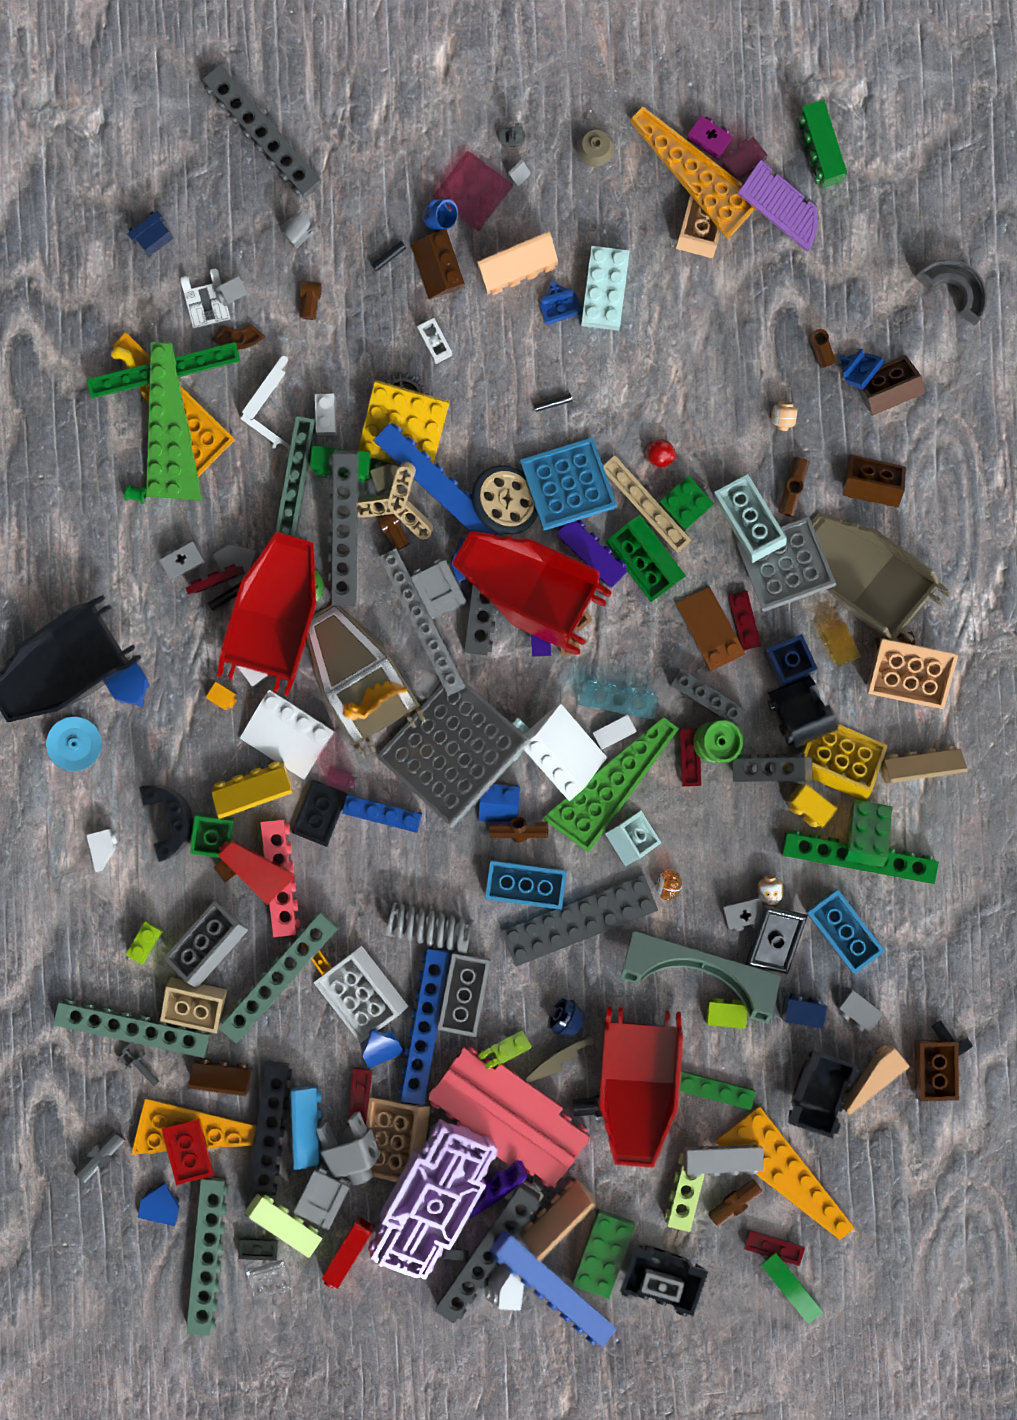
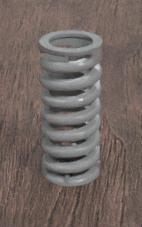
(439, 931)

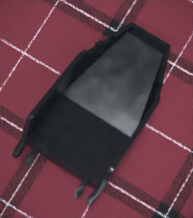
(62, 663)

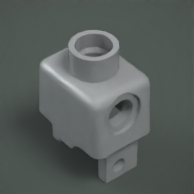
(352, 1152)

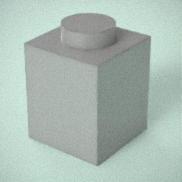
(230, 291)

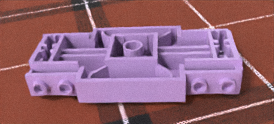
(432, 1199)

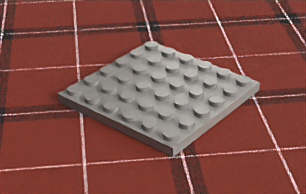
(453, 752)

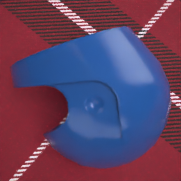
(438, 216)

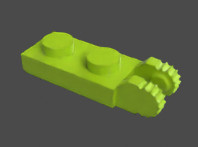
(506, 1049)

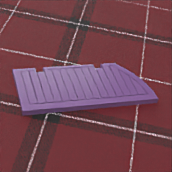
(781, 204)

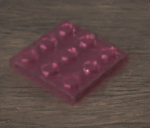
(474, 190)

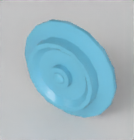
(73, 744)

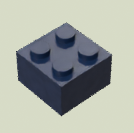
(790, 660)
(804, 1011)

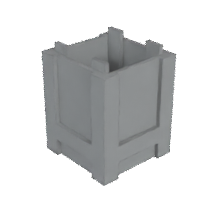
(438, 589)
(322, 1197)

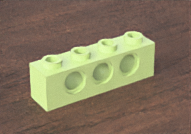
(683, 1220)

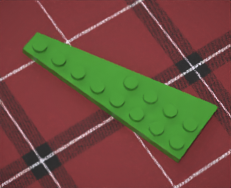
(170, 452)
(595, 806)

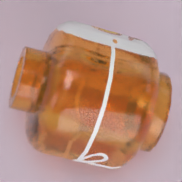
(669, 885)

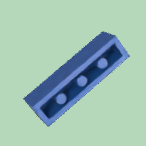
(382, 813)

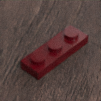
(214, 579)
(744, 620)
(689, 759)
(360, 1093)
(768, 1245)

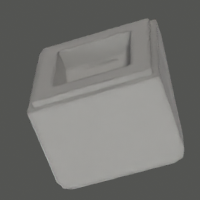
(519, 173)

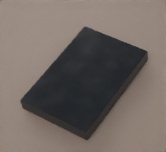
(319, 813)

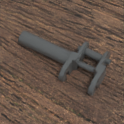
(138, 1064)

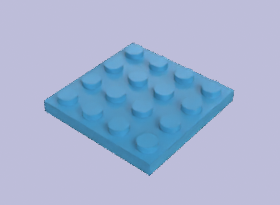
(568, 484)

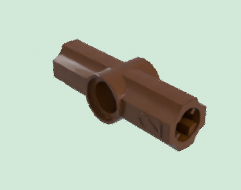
(790, 498)
(518, 829)
(735, 1203)

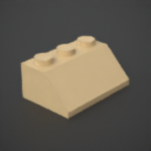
(193, 1006)

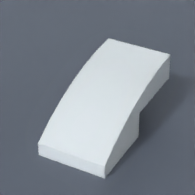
(614, 732)

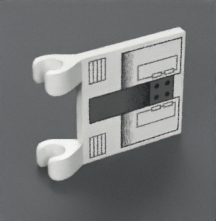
(202, 302)

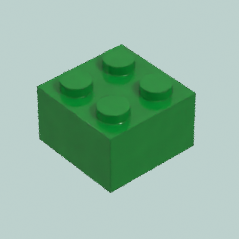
(686, 503)
(210, 834)

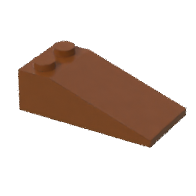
(710, 629)

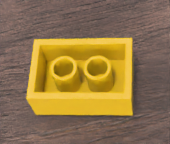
(811, 805)

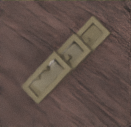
(553, 1063)

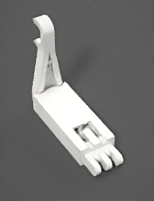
(259, 399)

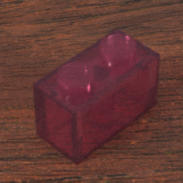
(743, 159)
(341, 778)

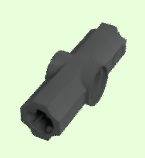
(99, 1155)

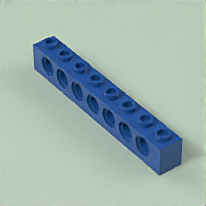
(417, 1095)

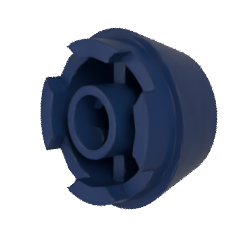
(567, 1018)

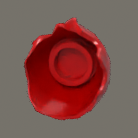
(660, 453)

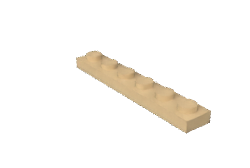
(646, 504)

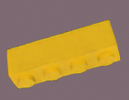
(251, 789)

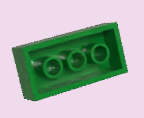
(821, 144)
(603, 1253)

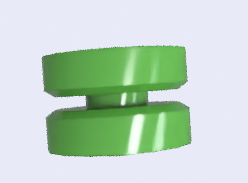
(718, 741)

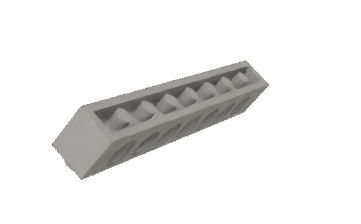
(422, 622)

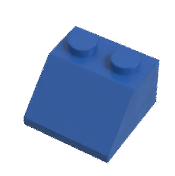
(499, 803)

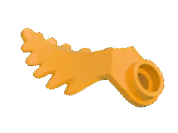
(372, 700)

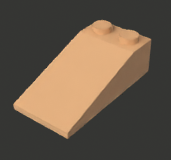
(698, 231)
(879, 1073)

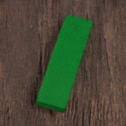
(792, 1288)

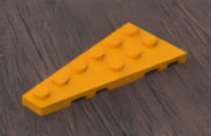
(217, 1129)

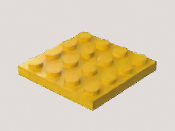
(414, 412)

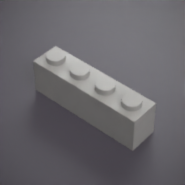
(722, 1159)

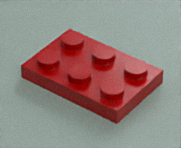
(188, 1151)

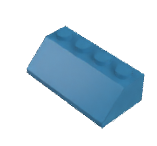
(304, 1125)

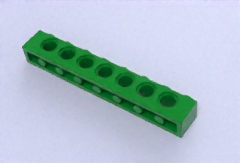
(791, 849)

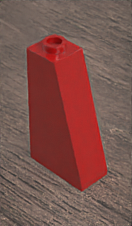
(258, 872)
(347, 1252)

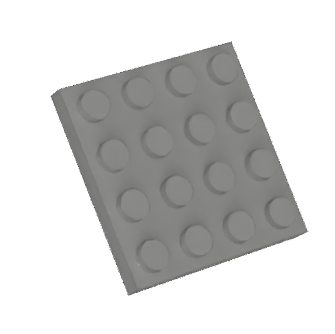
(791, 570)

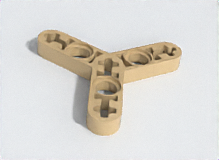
(404, 505)

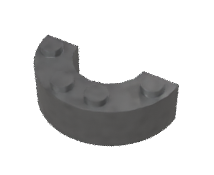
(965, 279)

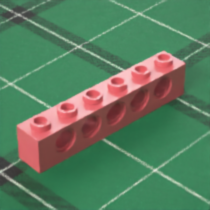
(281, 927)

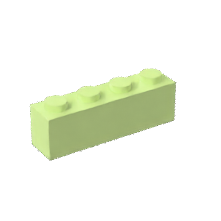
(283, 1225)

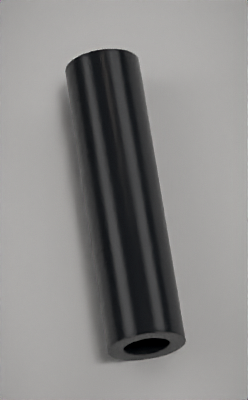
(388, 256)
(552, 402)
(224, 598)

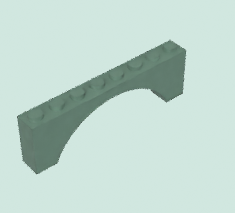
(754, 986)

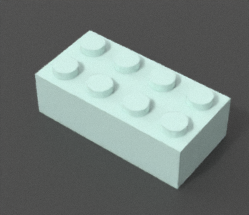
(605, 288)
(750, 518)

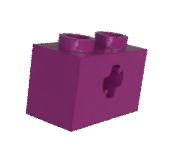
(713, 146)

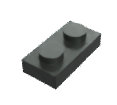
(258, 1249)

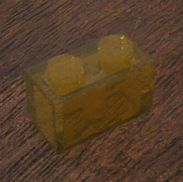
(840, 644)

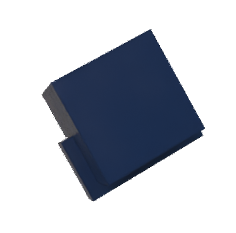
(151, 233)

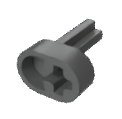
(516, 136)
(455, 1253)

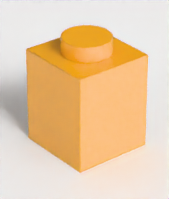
(222, 696)

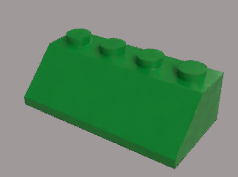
(645, 558)

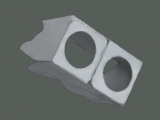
(297, 229)

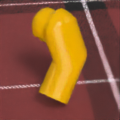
(124, 354)

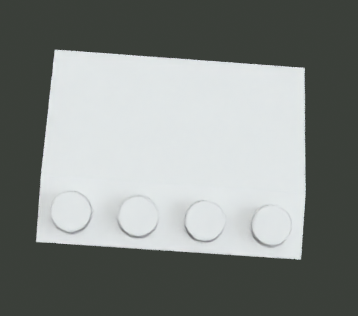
(287, 734)
(564, 751)
(361, 994)

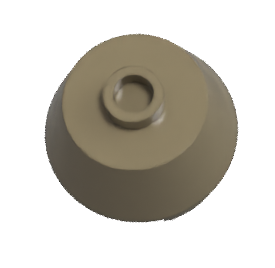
(595, 147)

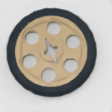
(484, 508)

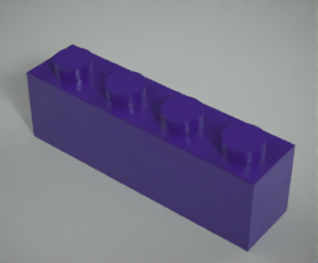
(590, 552)

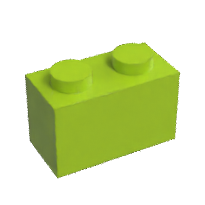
(144, 942)
(726, 1014)

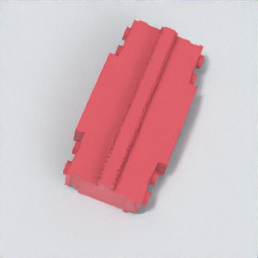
(511, 1113)

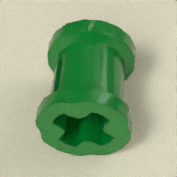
(135, 493)

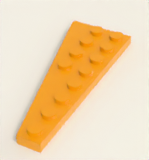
(702, 177)
(207, 435)
(787, 1171)

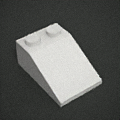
(504, 1289)

